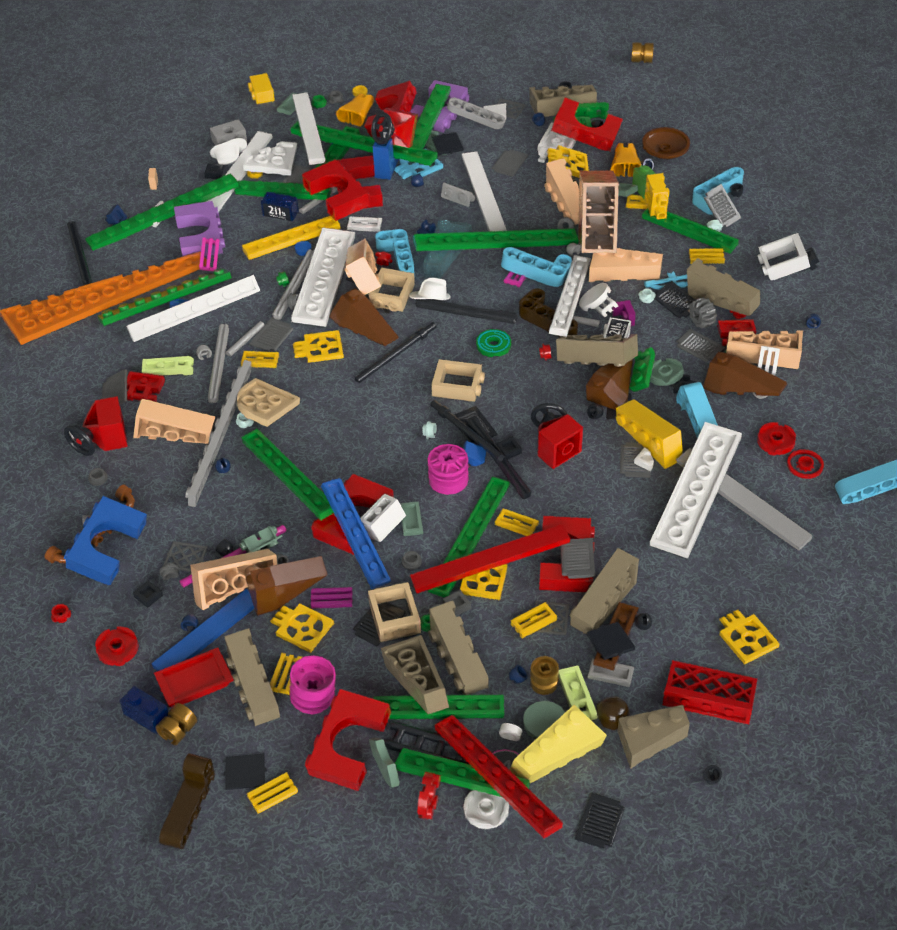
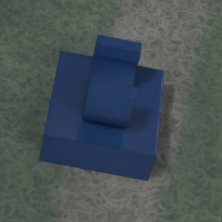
(115, 215)
(427, 228)

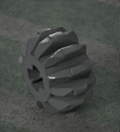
(702, 312)

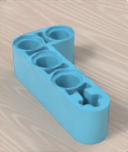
(727, 178)
(396, 241)
(536, 267)
(695, 402)
(868, 483)

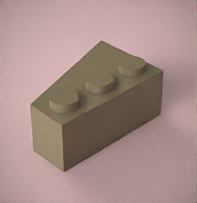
(651, 732)

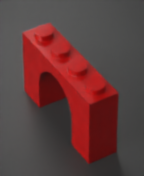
(394, 97)
(599, 137)
(363, 168)
(334, 175)
(362, 493)
(551, 573)
(346, 710)

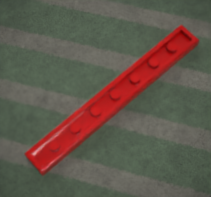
(490, 558)
(499, 776)

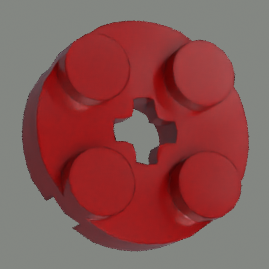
(776, 447)
(120, 655)
(427, 799)

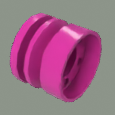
(448, 469)
(312, 684)

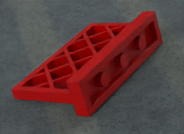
(707, 703)

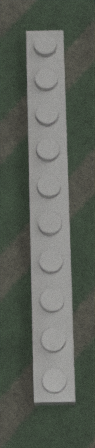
(217, 436)

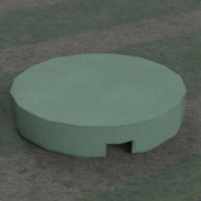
(666, 372)
(540, 717)

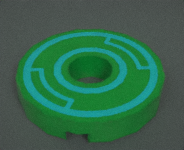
(500, 349)

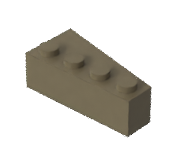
(721, 289)
(597, 349)
(606, 592)
(456, 649)
(416, 672)
(251, 678)

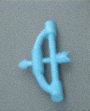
(671, 277)

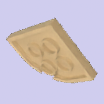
(264, 402)

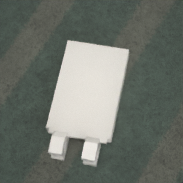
(552, 140)

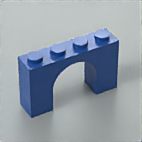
(384, 160)
(106, 516)

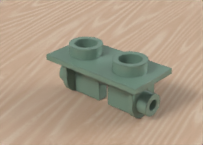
(267, 538)

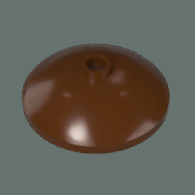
(666, 143)

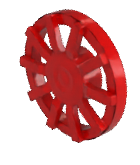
(805, 463)

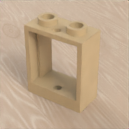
(393, 278)
(455, 391)
(389, 629)

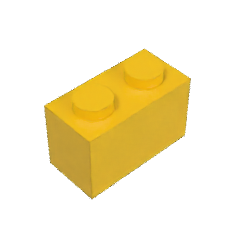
(261, 88)

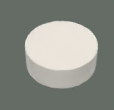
(510, 731)

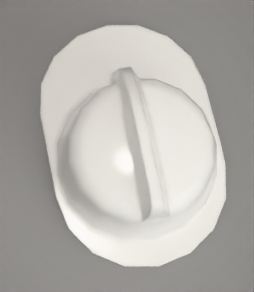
(229, 151)
(431, 289)

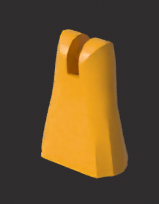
(355, 110)
(625, 159)

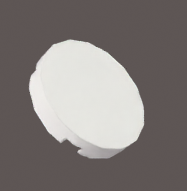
(594, 296)
(487, 815)

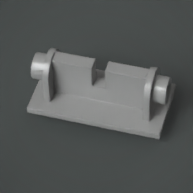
(457, 194)

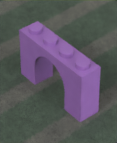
(445, 117)
(199, 215)

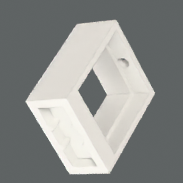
(779, 248)

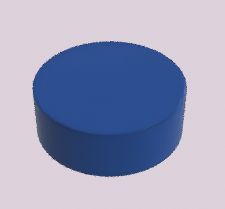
(302, 247)

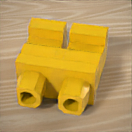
(656, 195)

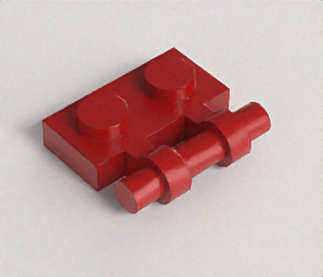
(727, 326)
(144, 382)

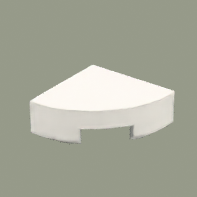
(644, 459)

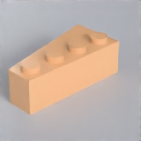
(625, 266)

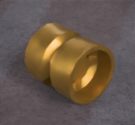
(642, 52)
(544, 675)
(179, 721)

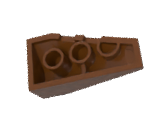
(360, 316)
(734, 374)
(610, 385)
(281, 583)

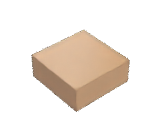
(153, 179)

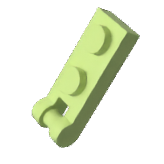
(168, 366)
(576, 690)

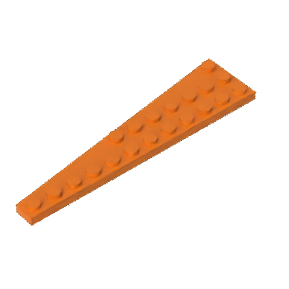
(76, 304)

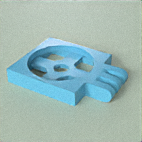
(406, 170)

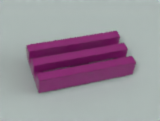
(329, 594)

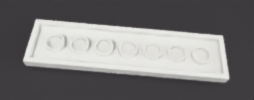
(323, 277)
(695, 490)

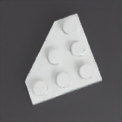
(272, 160)

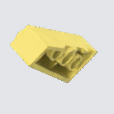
(561, 743)

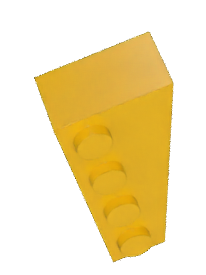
(651, 432)

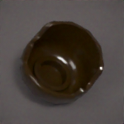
(610, 710)

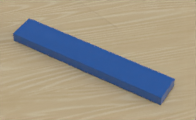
(355, 533)
(206, 632)

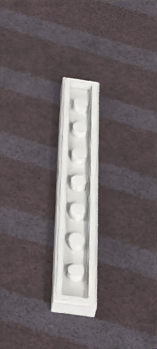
(308, 129)
(258, 143)
(483, 192)
(569, 296)
(193, 308)

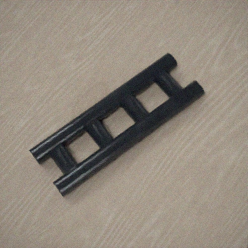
(421, 735)

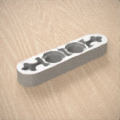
(455, 106)

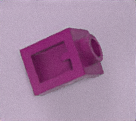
(625, 310)

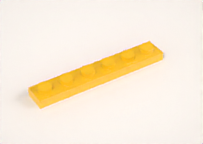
(288, 237)

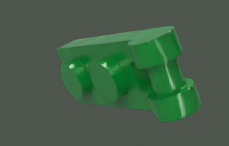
(590, 110)
(642, 370)

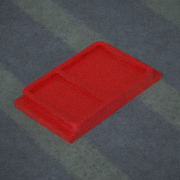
(194, 678)

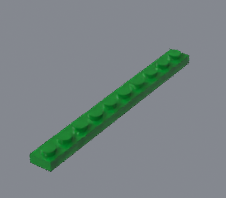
(366, 143)
(161, 212)
(494, 239)

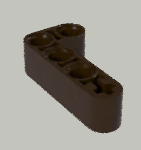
(533, 309)
(177, 827)

